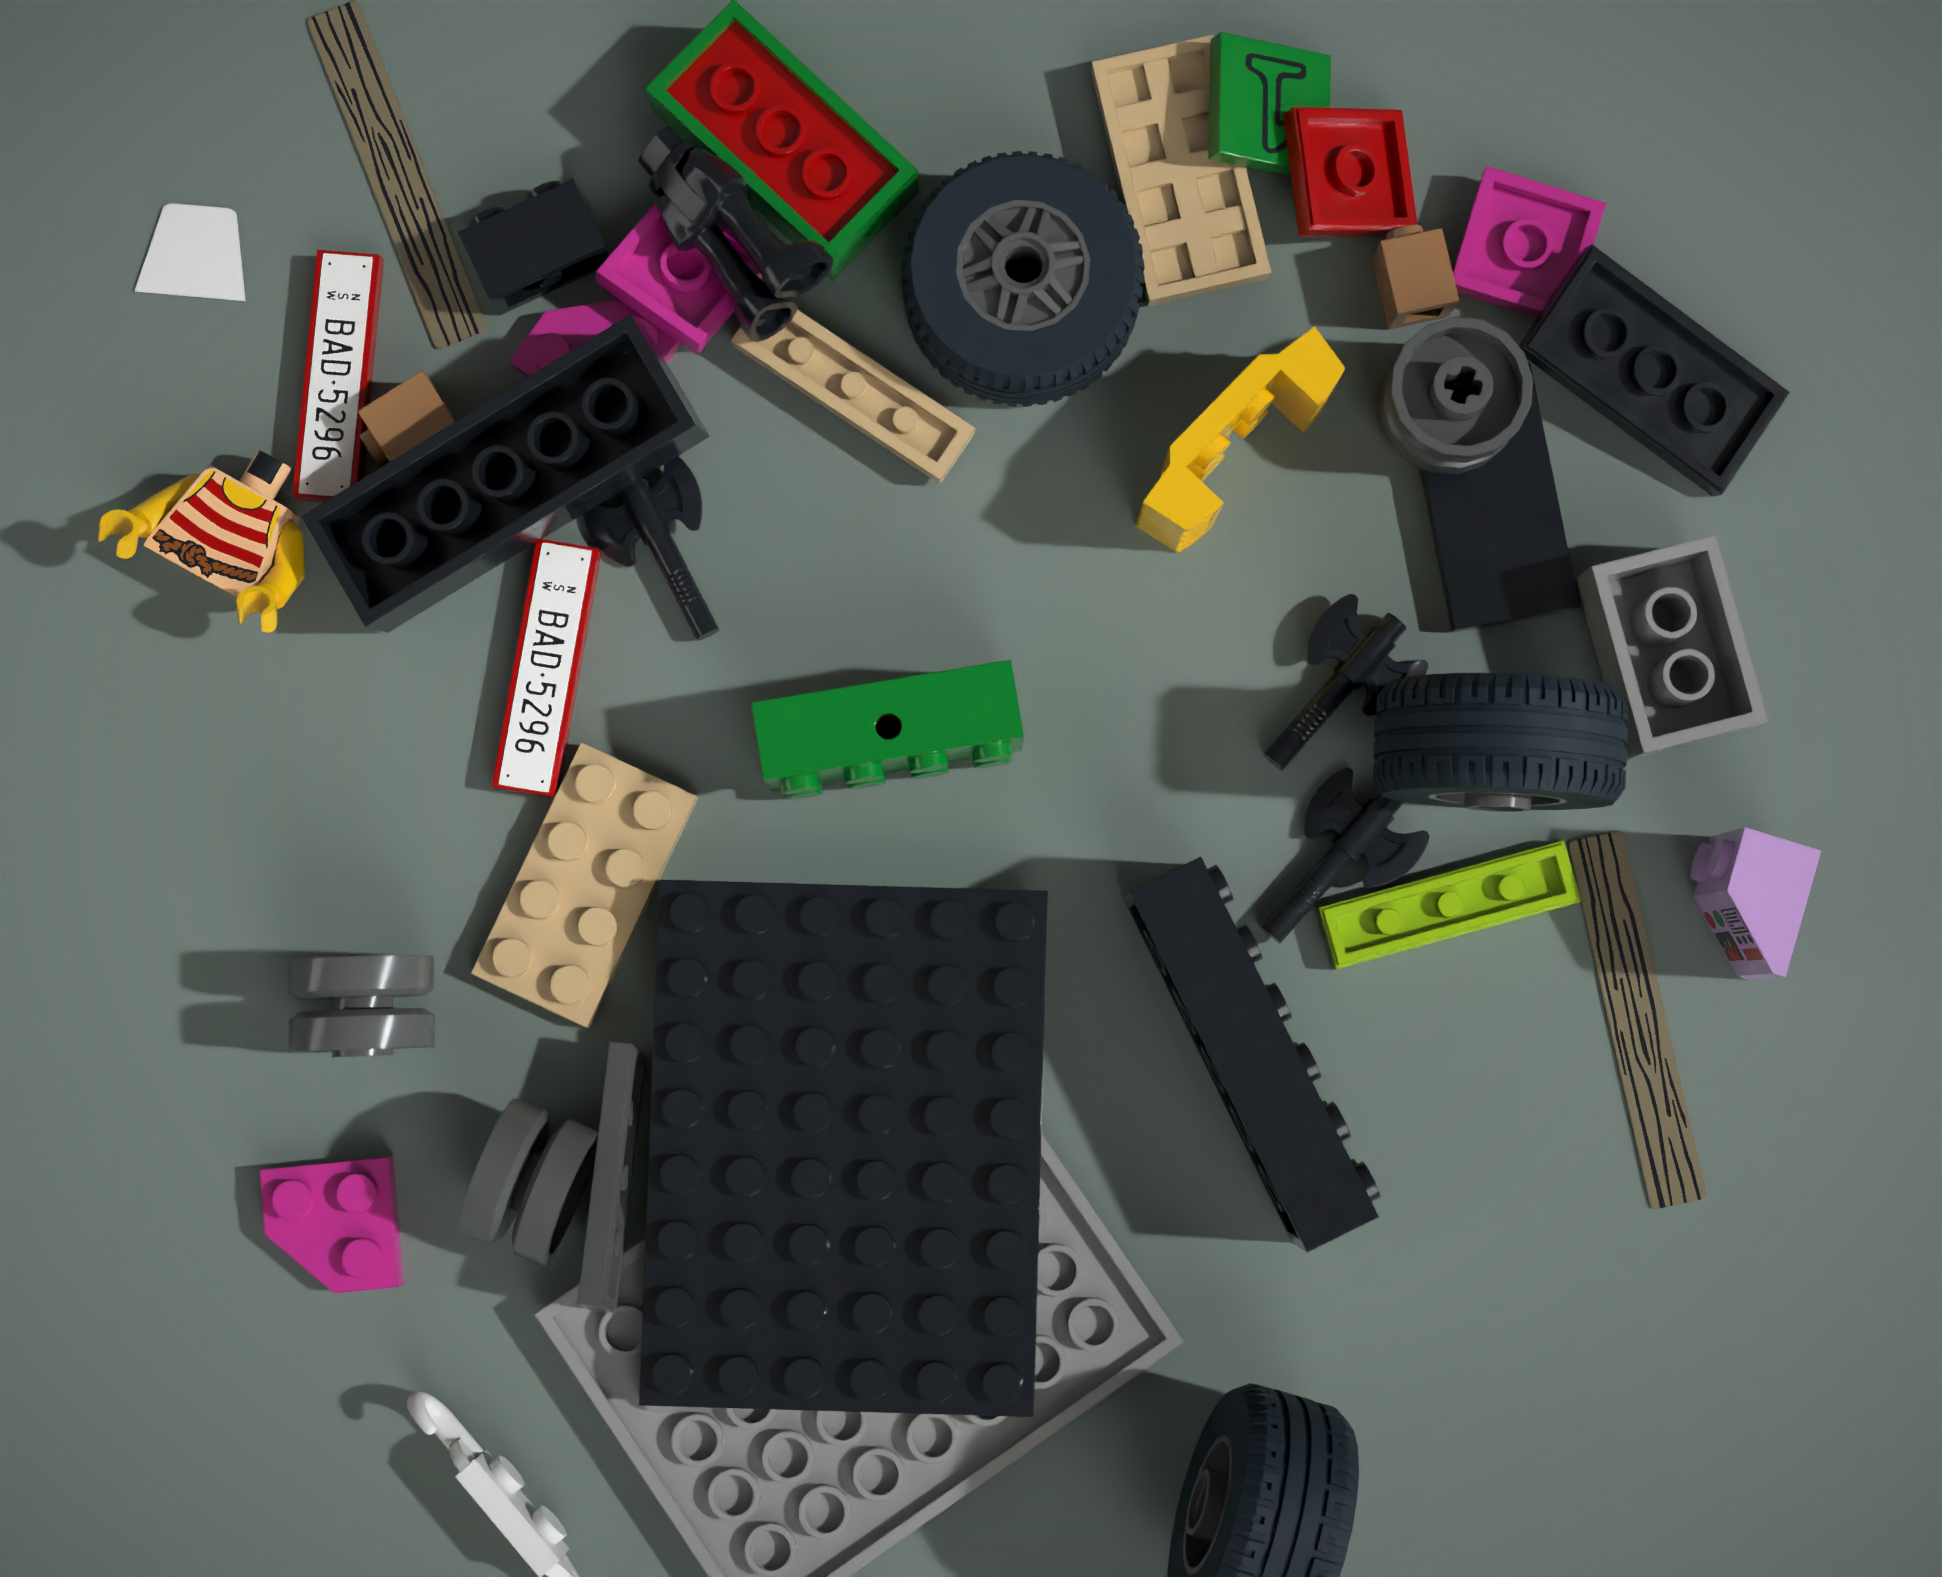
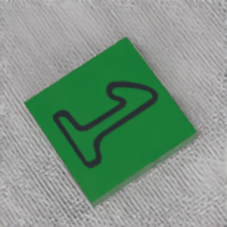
(1252, 90)

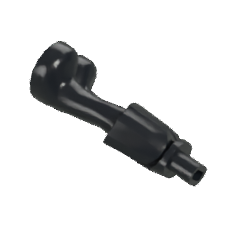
(699, 202)

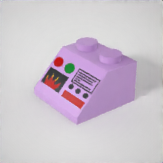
(1754, 897)

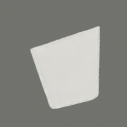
(194, 254)

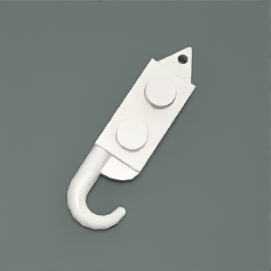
(496, 1489)

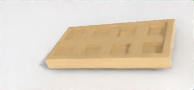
(1189, 210)
(584, 885)

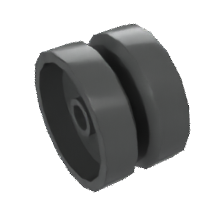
(1476, 364)
(361, 1004)
(526, 1180)

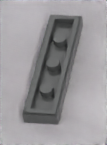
(612, 1178)

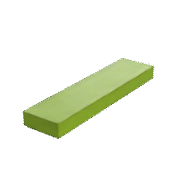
(1448, 905)

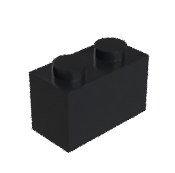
(533, 245)

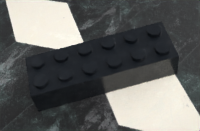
(505, 475)
(1251, 1056)

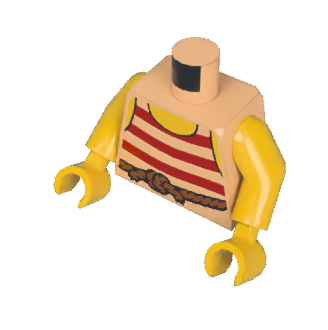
(223, 534)

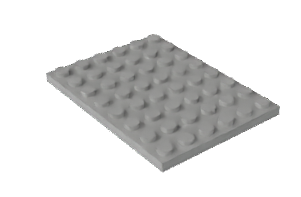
(840, 1486)

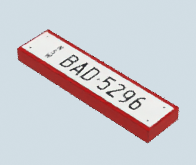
(337, 373)
(546, 668)

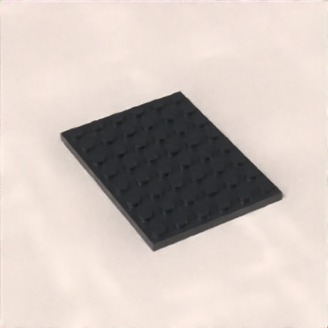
(844, 1148)

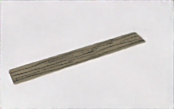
(397, 175)
(1637, 1020)

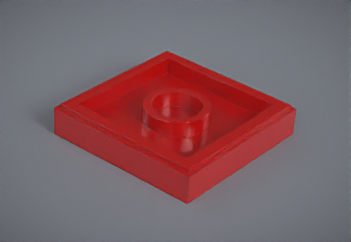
(1349, 171)

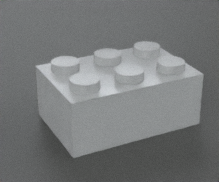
(1672, 645)

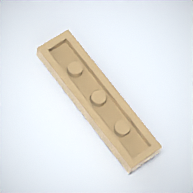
(862, 394)

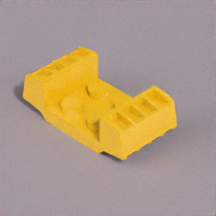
(1293, 381)

